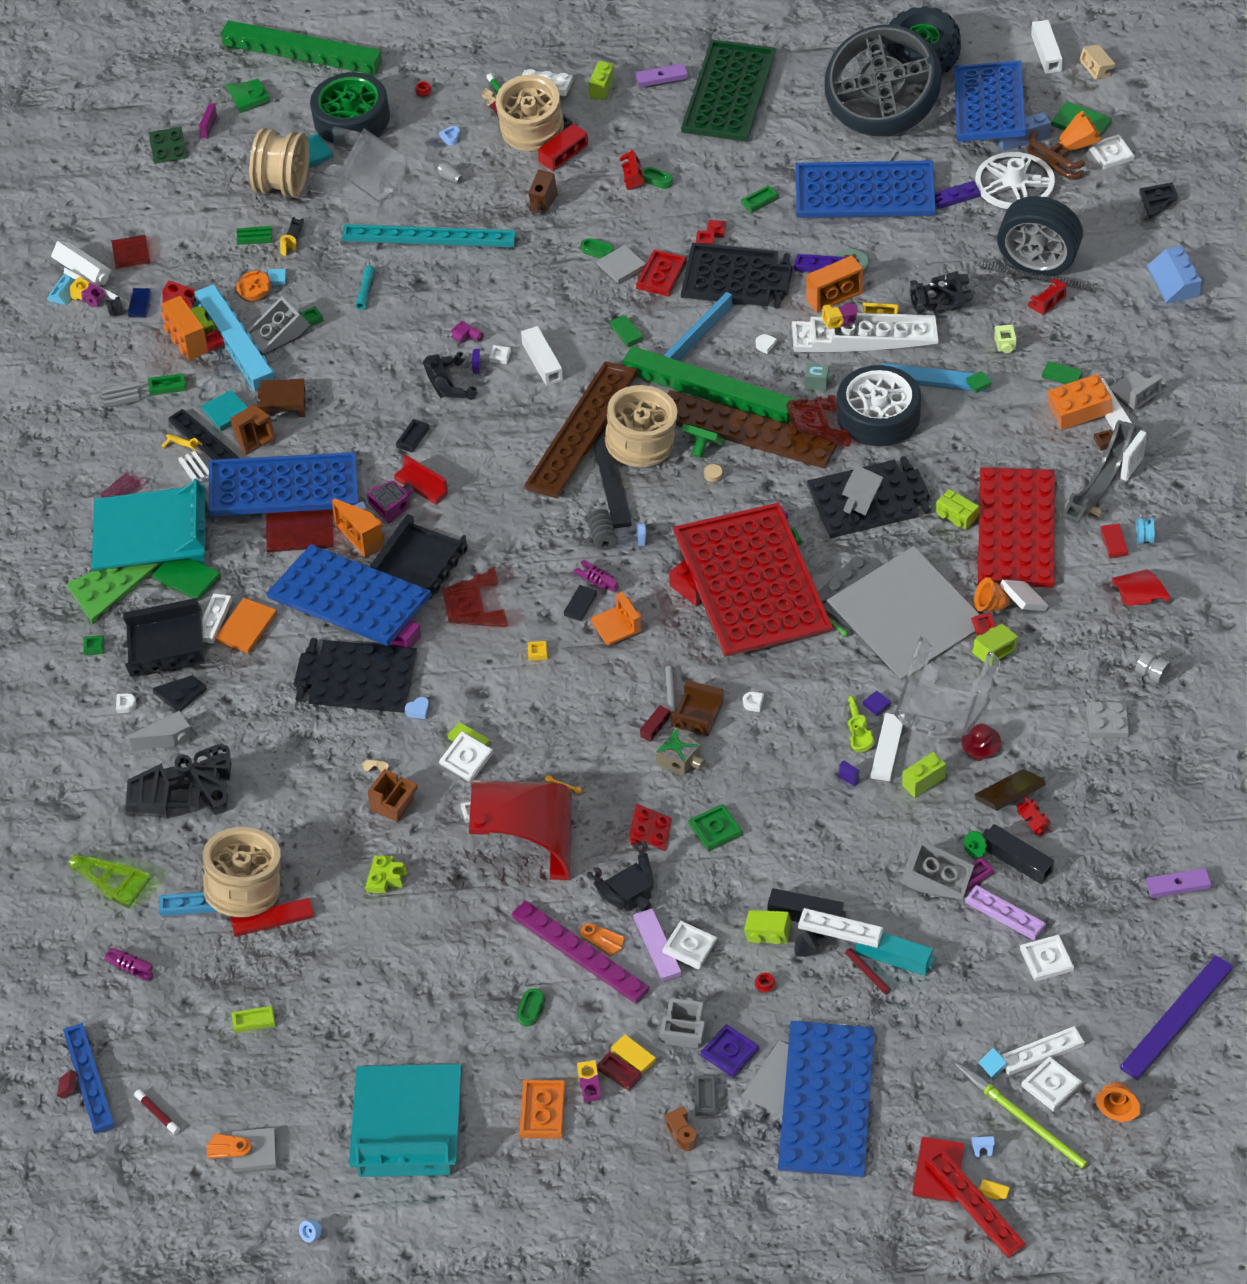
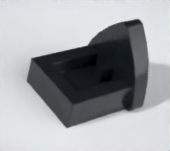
(808, 943)

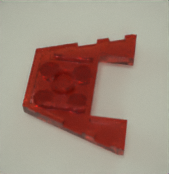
(810, 418)
(465, 604)

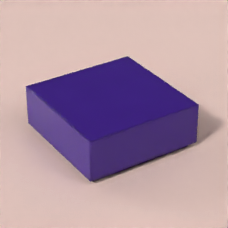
(476, 361)
(877, 703)
(848, 773)

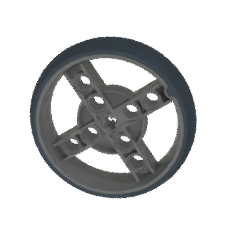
(873, 39)

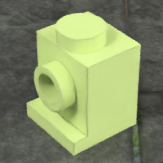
(1005, 343)

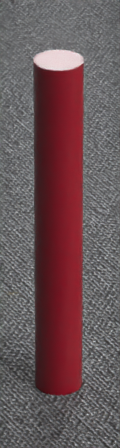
(868, 971)

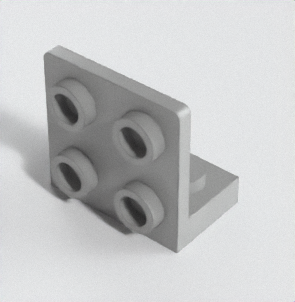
(1136, 389)

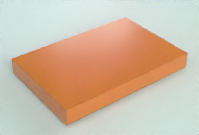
(246, 625)
(542, 1109)

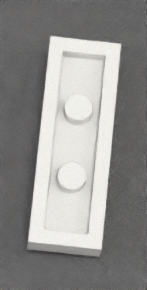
(215, 616)

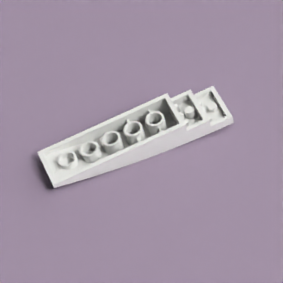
(866, 334)

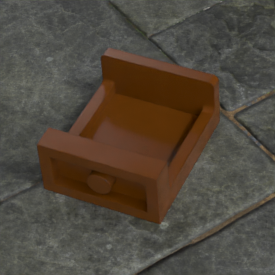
(282, 395)
(698, 708)

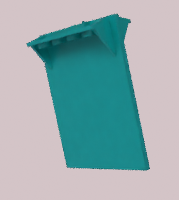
(149, 527)
(405, 1120)

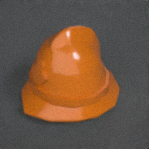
(990, 596)
(1118, 1102)

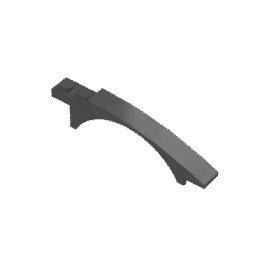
(1111, 464)

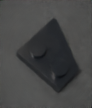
(1157, 198)
(180, 692)

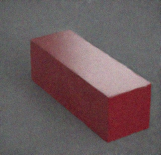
(655, 723)

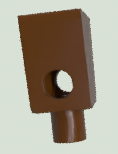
(542, 191)

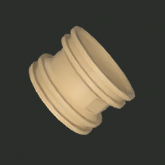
(279, 162)

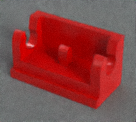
(632, 170)
(1049, 297)

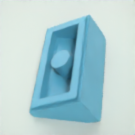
(61, 291)

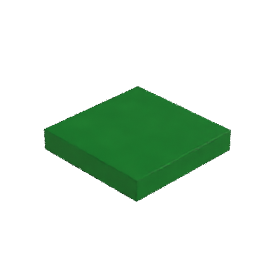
(715, 827)

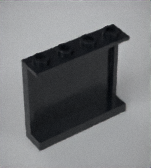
(420, 555)
(164, 637)

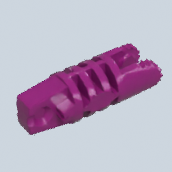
(597, 576)
(130, 964)

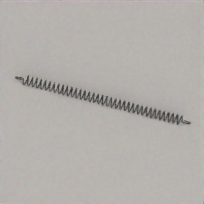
(1037, 276)

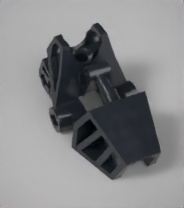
(151, 790)

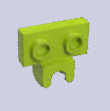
(385, 872)

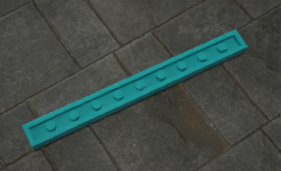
(429, 235)

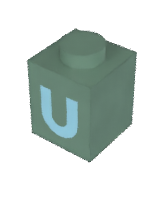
(817, 377)

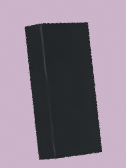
(412, 435)
(580, 603)

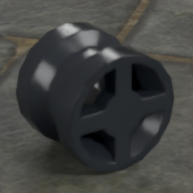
(114, 306)

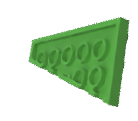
(104, 587)

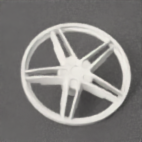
(1013, 177)

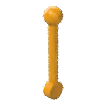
(548, 779)

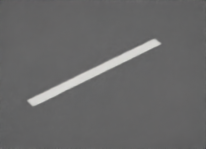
(107, 293)

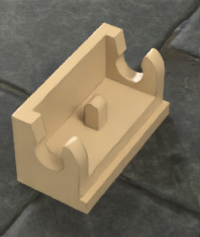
(1096, 61)

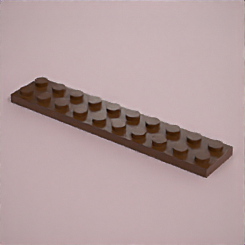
(752, 430)
(579, 431)

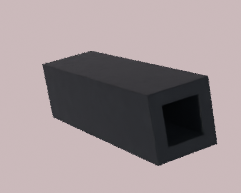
(1018, 854)
(795, 903)

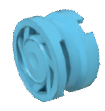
(1145, 530)

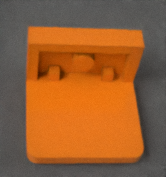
(619, 621)

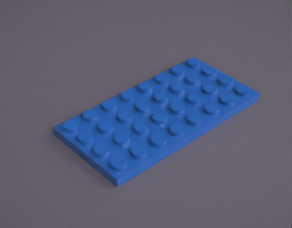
(989, 101)
(865, 189)
(281, 483)
(349, 594)
(826, 1099)

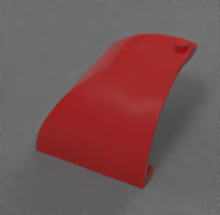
(528, 811)

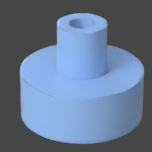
(310, 1230)

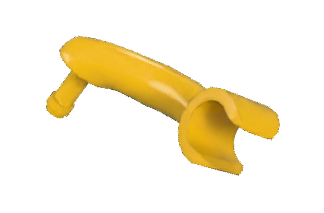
(183, 442)

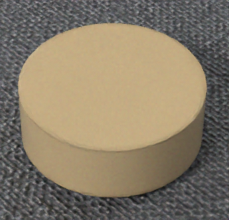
(713, 473)

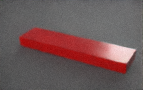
(273, 917)

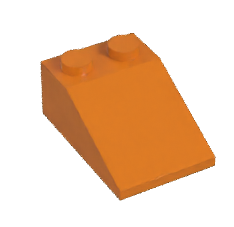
(359, 527)

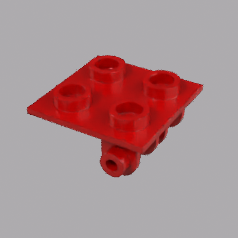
(649, 827)

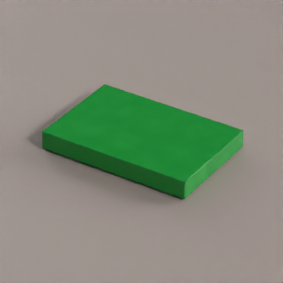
(1070, 110)
(187, 577)

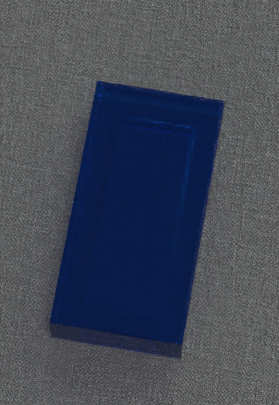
(139, 302)

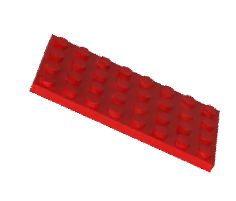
(1016, 525)

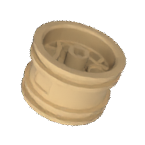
(529, 112)
(640, 426)
(241, 871)

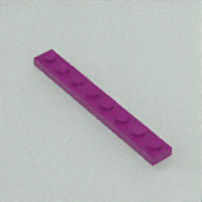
(580, 952)

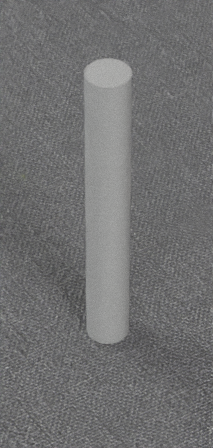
(670, 689)

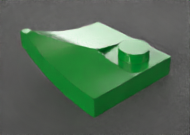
(248, 94)

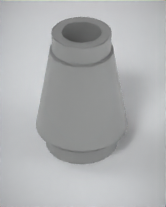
(449, 172)

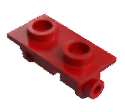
(1030, 810)

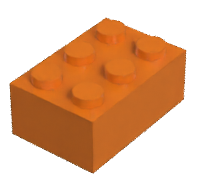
(834, 283)
(184, 328)
(1079, 401)

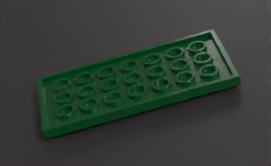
(728, 90)

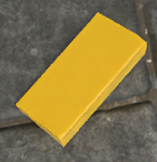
(876, 308)

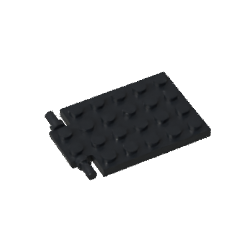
(737, 270)
(892, 502)
(356, 675)

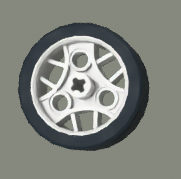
(878, 405)

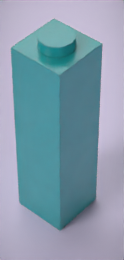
(900, 954)

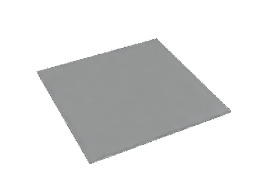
(900, 605)

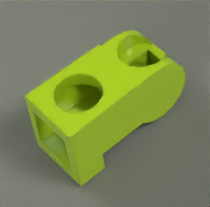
(200, 314)

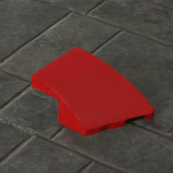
(1140, 588)

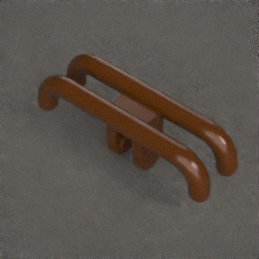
(1055, 157)

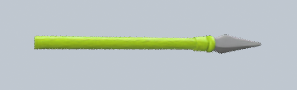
(996, 1095)

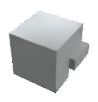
(861, 490)
(683, 1023)

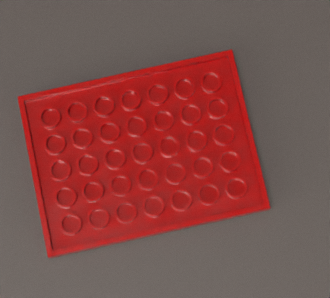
(752, 579)

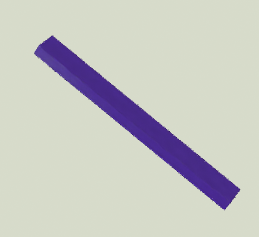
(1176, 1017)

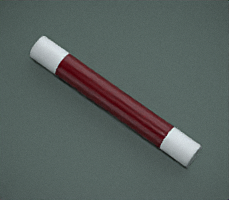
(151, 1106)

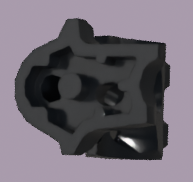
(951, 291)

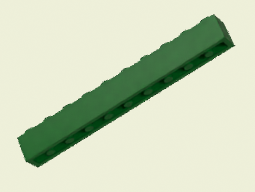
(301, 47)
(708, 385)

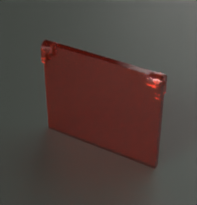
(298, 530)

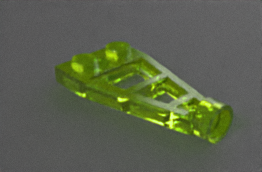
(129, 888)

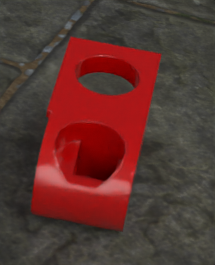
(174, 290)

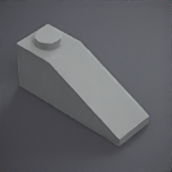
(163, 733)

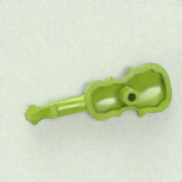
(861, 738)

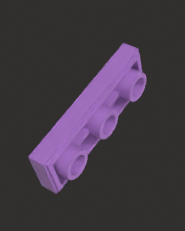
(661, 75)
(1178, 883)

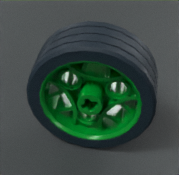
(350, 103)

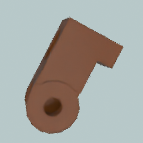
(679, 1129)

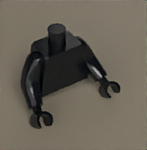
(441, 379)
(629, 887)

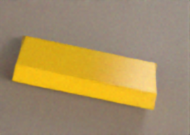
(994, 1190)

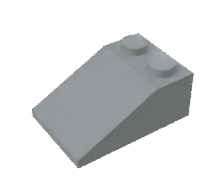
(277, 326)
(936, 872)

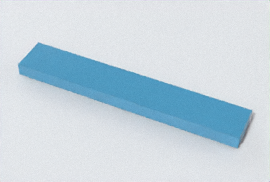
(700, 328)
(937, 377)

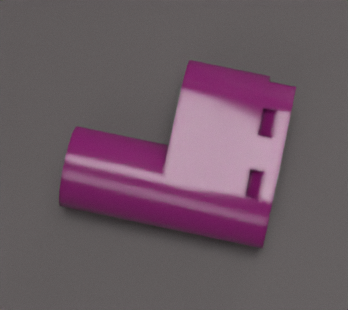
(463, 331)

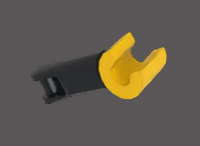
(289, 240)

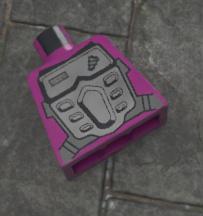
(389, 499)

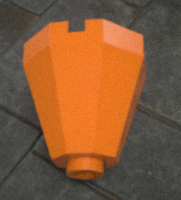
(1079, 133)

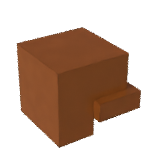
(252, 428)
(391, 795)

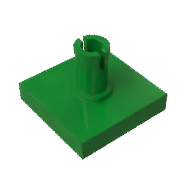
(703, 437)

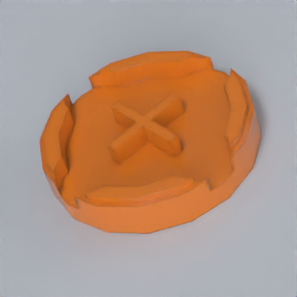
(253, 286)

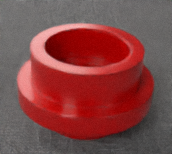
(423, 89)
(765, 978)

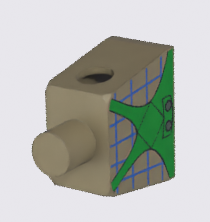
(679, 753)

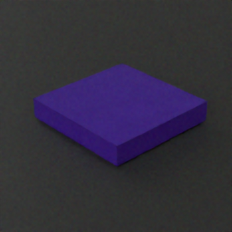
(729, 1050)

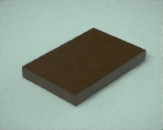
(1010, 789)

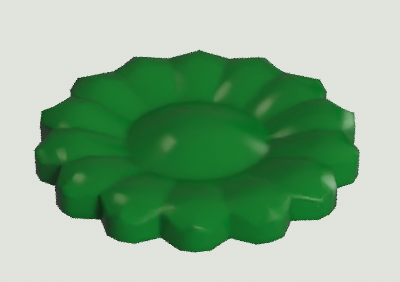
(975, 844)

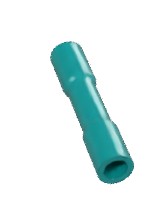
(364, 290)

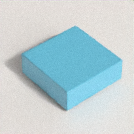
(277, 277)
(993, 1063)

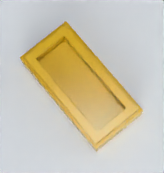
(633, 1054)

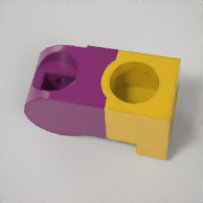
(86, 292)
(839, 316)
(589, 1081)

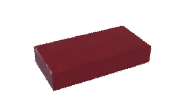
(619, 1071)

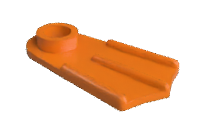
(602, 938)
(227, 1146)

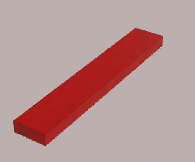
(975, 1203)

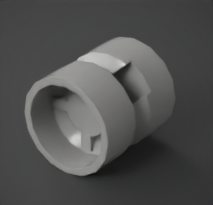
(1150, 665)

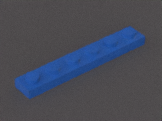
(88, 1078)

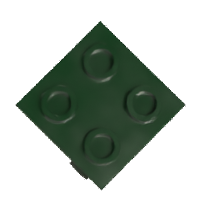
(167, 145)

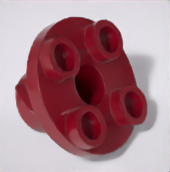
(981, 742)

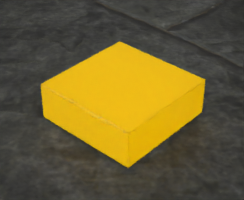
(537, 651)

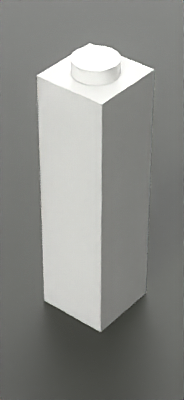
(1046, 46)
(80, 263)
(541, 356)

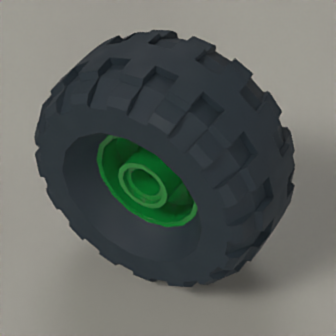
(933, 26)

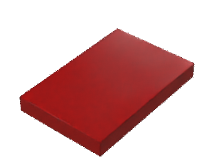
(661, 273)
(926, 1182)

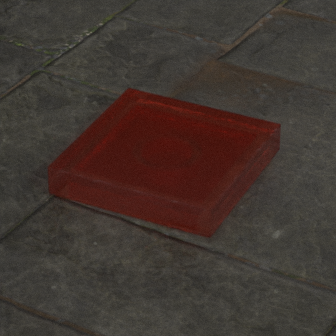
(130, 251)

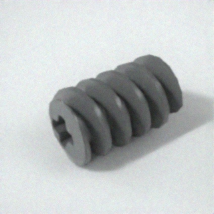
(602, 529)

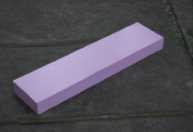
(1005, 912)
(655, 941)

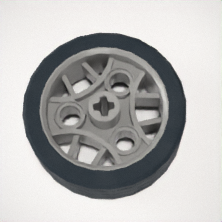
(1040, 235)

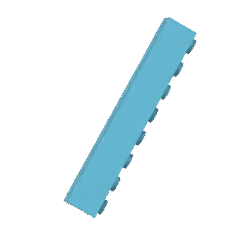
(237, 342)

